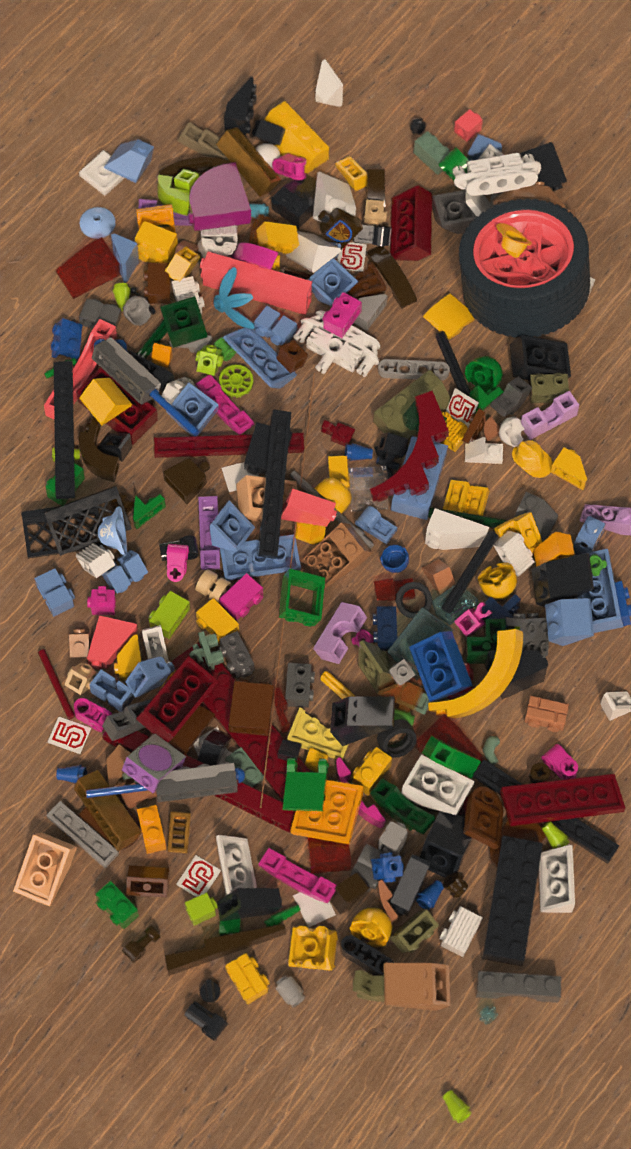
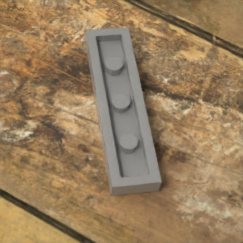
(82, 834)

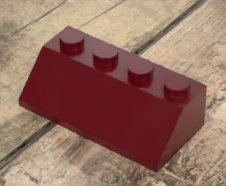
(411, 224)

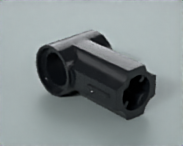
(186, 540)
(210, 1024)

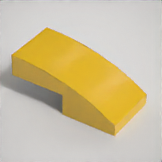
(338, 467)

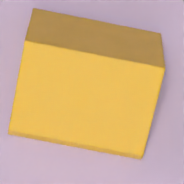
(104, 400)

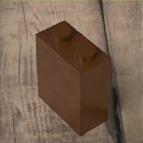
(251, 708)

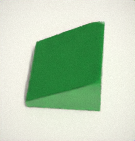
(229, 927)

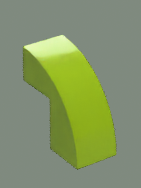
(177, 197)

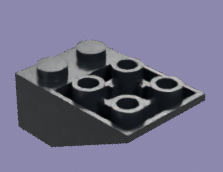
(240, 108)
(361, 717)

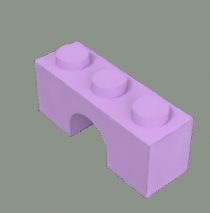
(538, 422)
(345, 619)

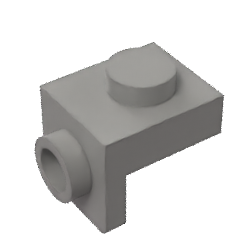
(401, 672)

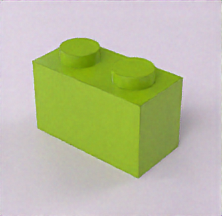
(169, 613)

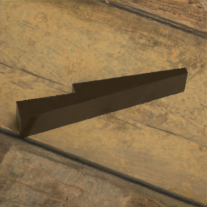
(220, 947)

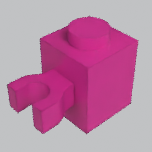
(102, 601)
(472, 620)

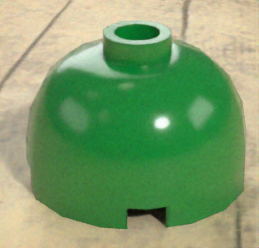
(484, 372)

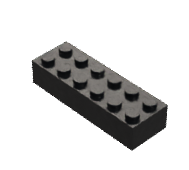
(512, 901)

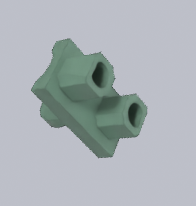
(206, 643)

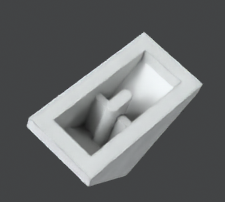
(154, 643)
(616, 704)

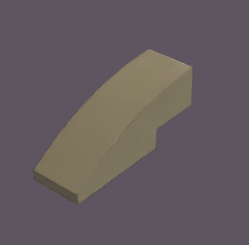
(201, 141)

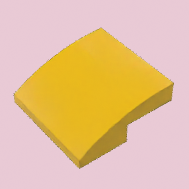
(449, 316)
(466, 498)
(525, 526)

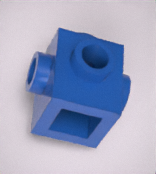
(387, 867)

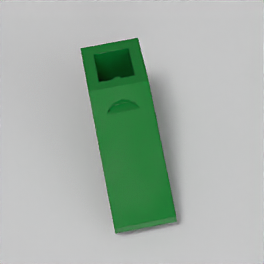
(450, 757)

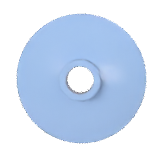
(99, 228)

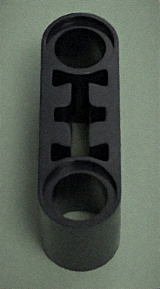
(365, 951)

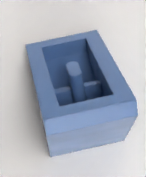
(479, 147)

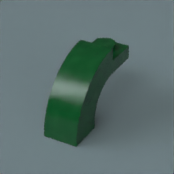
(401, 809)

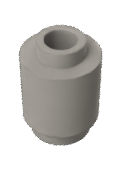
(290, 991)

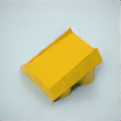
(313, 948)

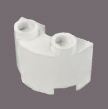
(209, 245)

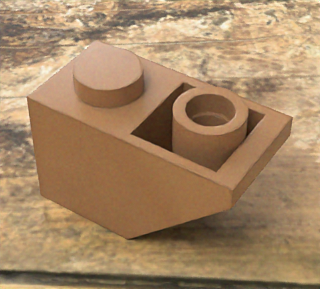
(114, 766)

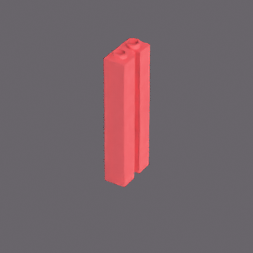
(264, 284)

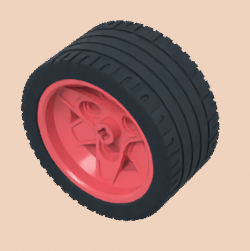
(525, 291)

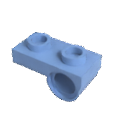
(374, 524)

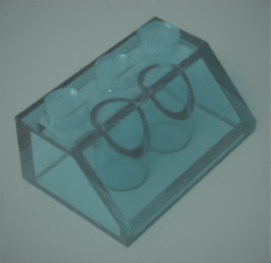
(420, 628)

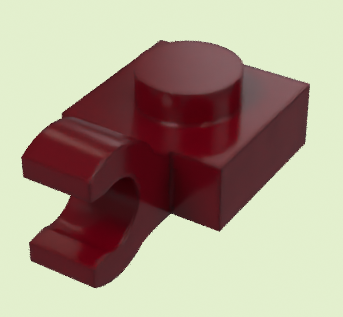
(340, 434)

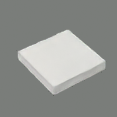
(99, 177)
(477, 203)

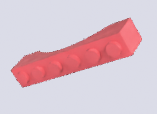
(85, 366)

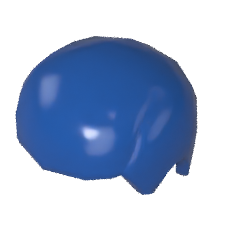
(395, 558)

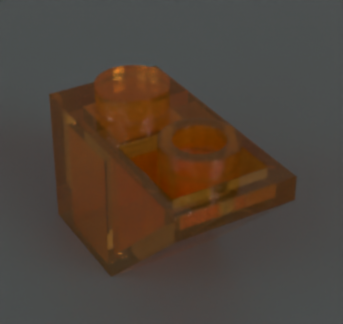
(406, 695)

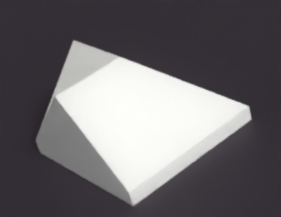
(329, 87)

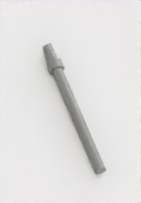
(339, 517)

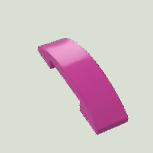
(255, 255)
(227, 411)
(370, 814)
(296, 877)

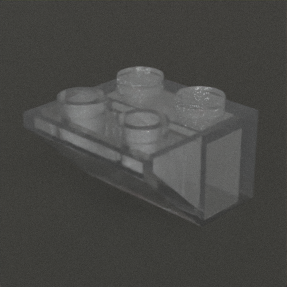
(361, 482)

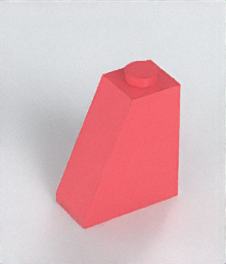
(308, 509)
(109, 640)

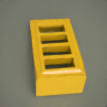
(357, 178)

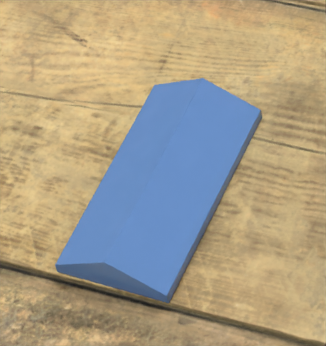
(259, 357)
(245, 560)

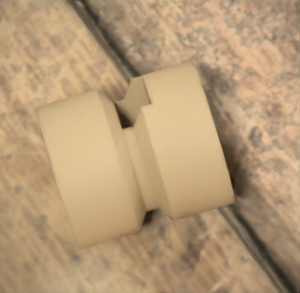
(208, 582)

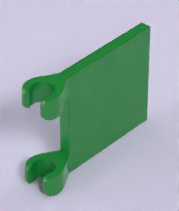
(305, 789)

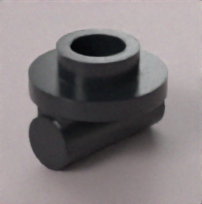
(210, 991)

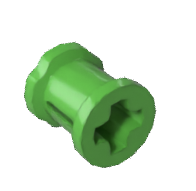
(227, 351)

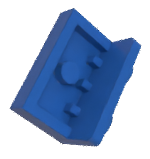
(66, 339)
(625, 609)

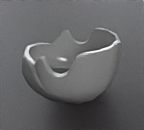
(137, 310)

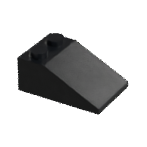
(296, 201)
(537, 356)
(562, 579)

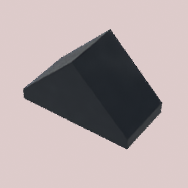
(267, 132)
(116, 445)
(213, 748)

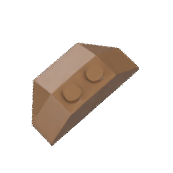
(536, 191)

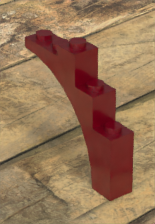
(424, 455)

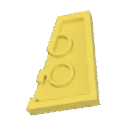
(315, 735)

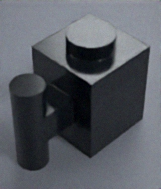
(392, 447)

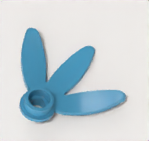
(224, 303)

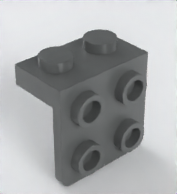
(534, 631)

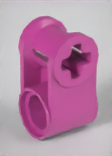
(290, 166)
(177, 558)
(93, 716)
(558, 761)

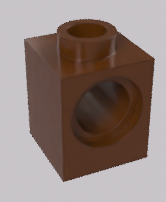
(291, 356)

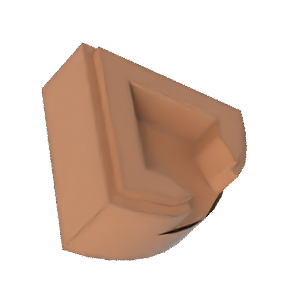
(491, 429)

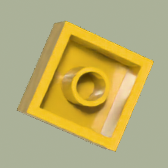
(155, 244)

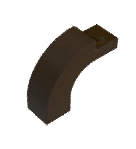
(98, 463)

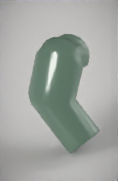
(489, 747)

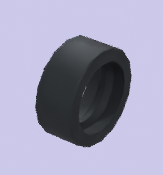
(408, 586)
(402, 747)

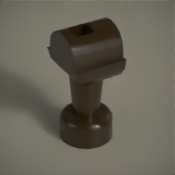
(135, 950)

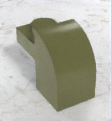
(368, 986)

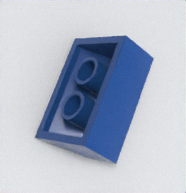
(440, 666)

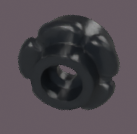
(418, 126)

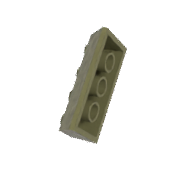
(390, 415)

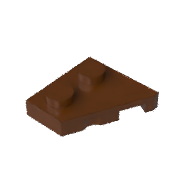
(368, 283)
(477, 423)

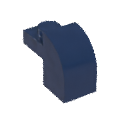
(501, 612)

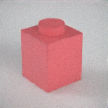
(468, 125)

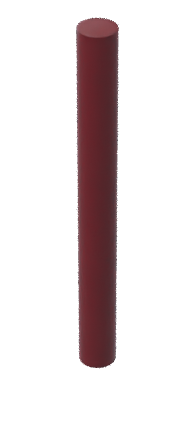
(56, 684)

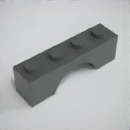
(538, 987)

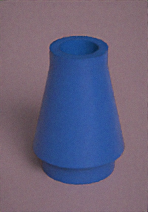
(357, 452)
(71, 774)
(430, 895)

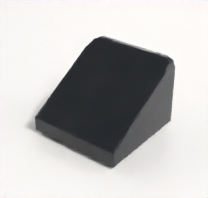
(289, 750)

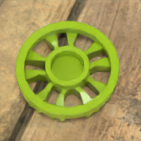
(236, 380)

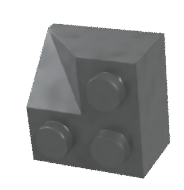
(452, 211)

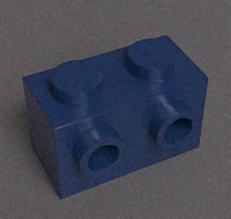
(386, 627)

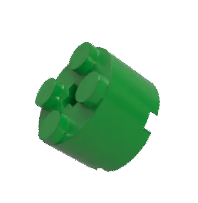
(452, 160)

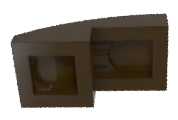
(376, 184)

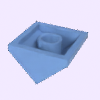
(126, 254)
(331, 282)
(230, 528)

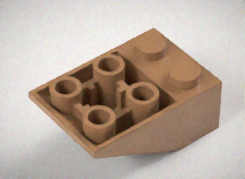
(337, 554)
(417, 985)

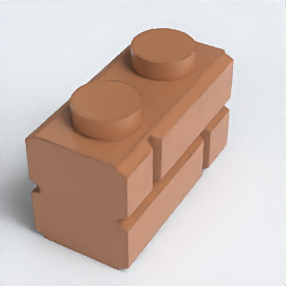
(546, 713)

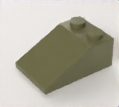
(375, 666)

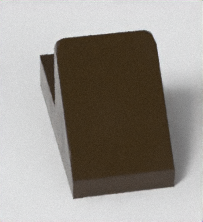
(349, 892)

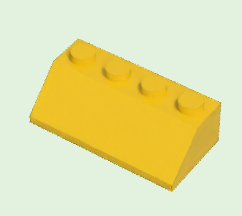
(298, 137)

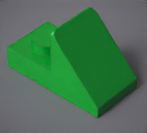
(483, 398)
(144, 512)

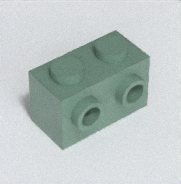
(430, 151)

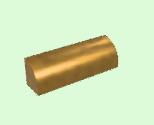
(248, 161)
(108, 811)

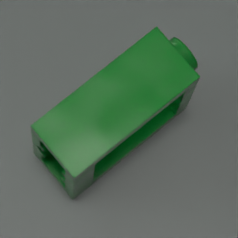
(306, 581)

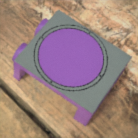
(152, 762)

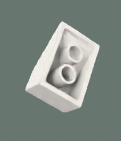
(332, 194)
(453, 532)
(436, 786)

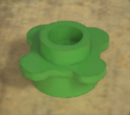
(594, 559)

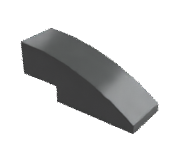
(124, 722)

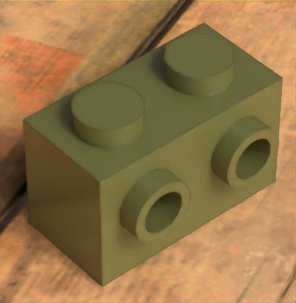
(547, 387)
(413, 931)

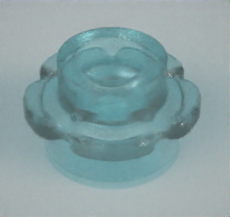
(488, 1015)

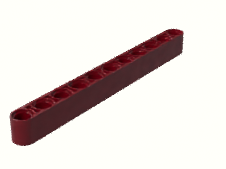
(245, 797)

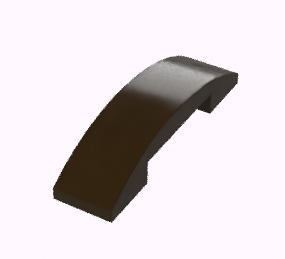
(195, 164)
(393, 275)

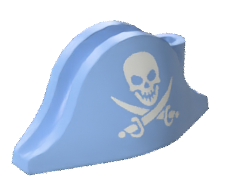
(113, 531)

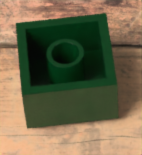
(184, 322)

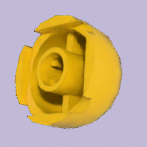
(336, 492)
(498, 581)
(372, 926)

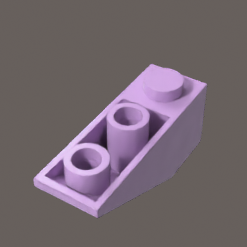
(616, 518)

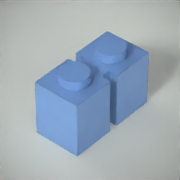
(279, 331)
(129, 570)
(55, 592)
(105, 688)

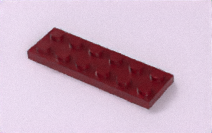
(562, 799)

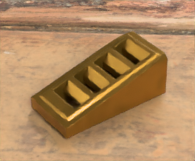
(179, 815)

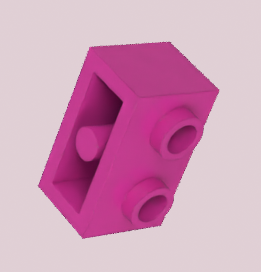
(342, 314)
(242, 597)

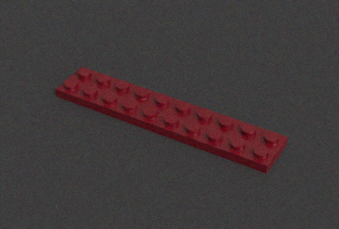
(255, 746)

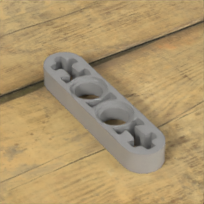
(413, 365)

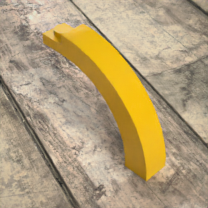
(495, 682)

